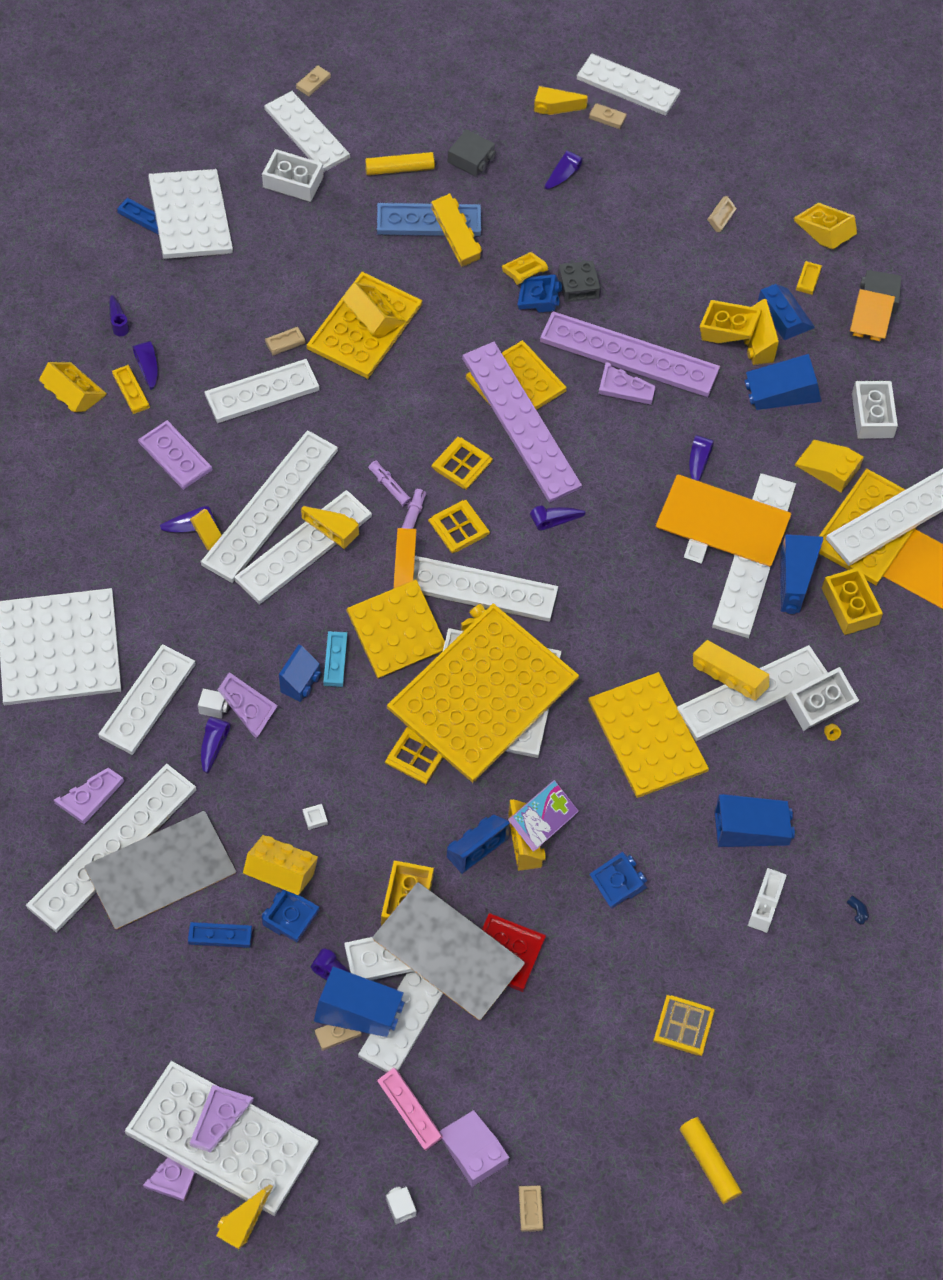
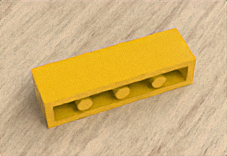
(455, 229)
(731, 670)

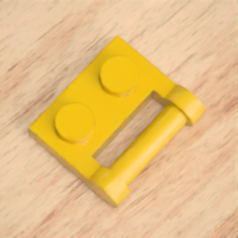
(524, 267)

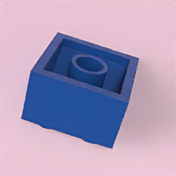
(299, 674)

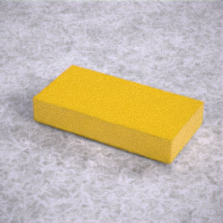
(808, 277)
(206, 528)

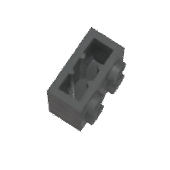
(471, 153)
(579, 281)
(884, 284)

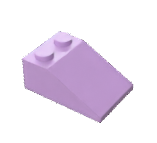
(474, 1148)

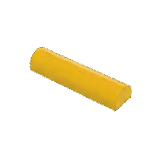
(399, 163)
(710, 1160)

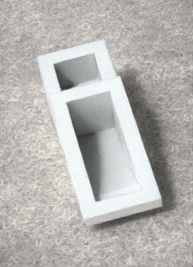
(767, 900)

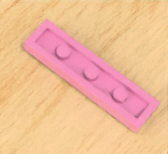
(410, 1109)

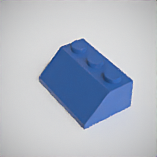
(785, 311)
(478, 842)

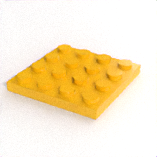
(532, 373)
(396, 629)

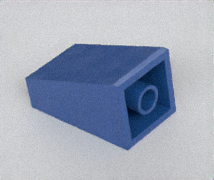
(783, 384)
(796, 568)
(752, 822)
(358, 1004)

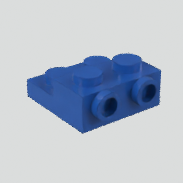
(540, 293)
(619, 879)
(289, 915)

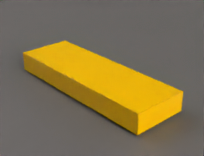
(130, 389)

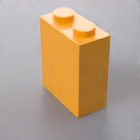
(871, 314)

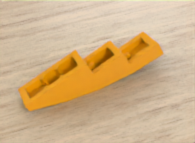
(404, 556)

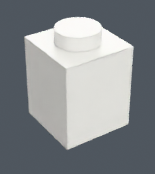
(212, 704)
(400, 1204)

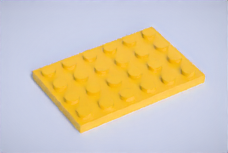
(347, 340)
(865, 495)
(648, 735)

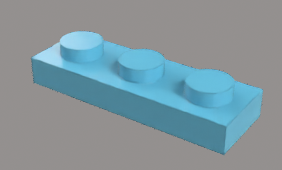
(335, 659)

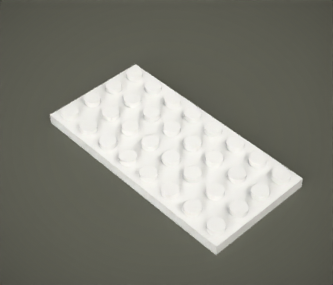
(248, 1157)

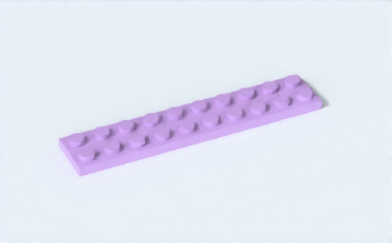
(630, 354)
(521, 422)

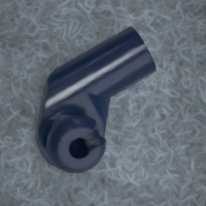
(861, 909)

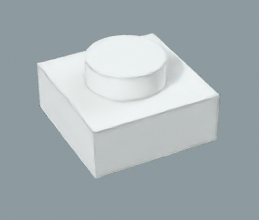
(695, 550)
(315, 816)

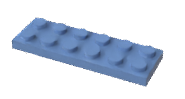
(420, 219)

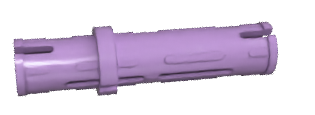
(384, 477)
(414, 509)

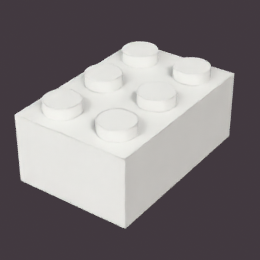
(292, 175)
(874, 409)
(821, 698)

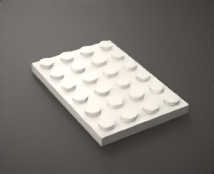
(190, 213)

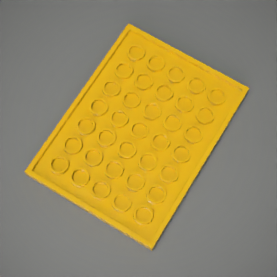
(482, 692)

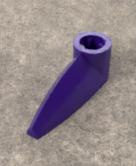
(565, 168)
(118, 319)
(147, 362)
(699, 456)
(552, 517)
(182, 523)
(215, 735)
(324, 962)

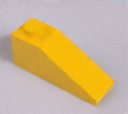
(556, 101)
(332, 524)
(238, 1225)

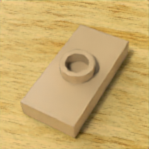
(313, 81)
(607, 116)
(721, 214)
(285, 341)
(330, 1036)
(530, 1208)

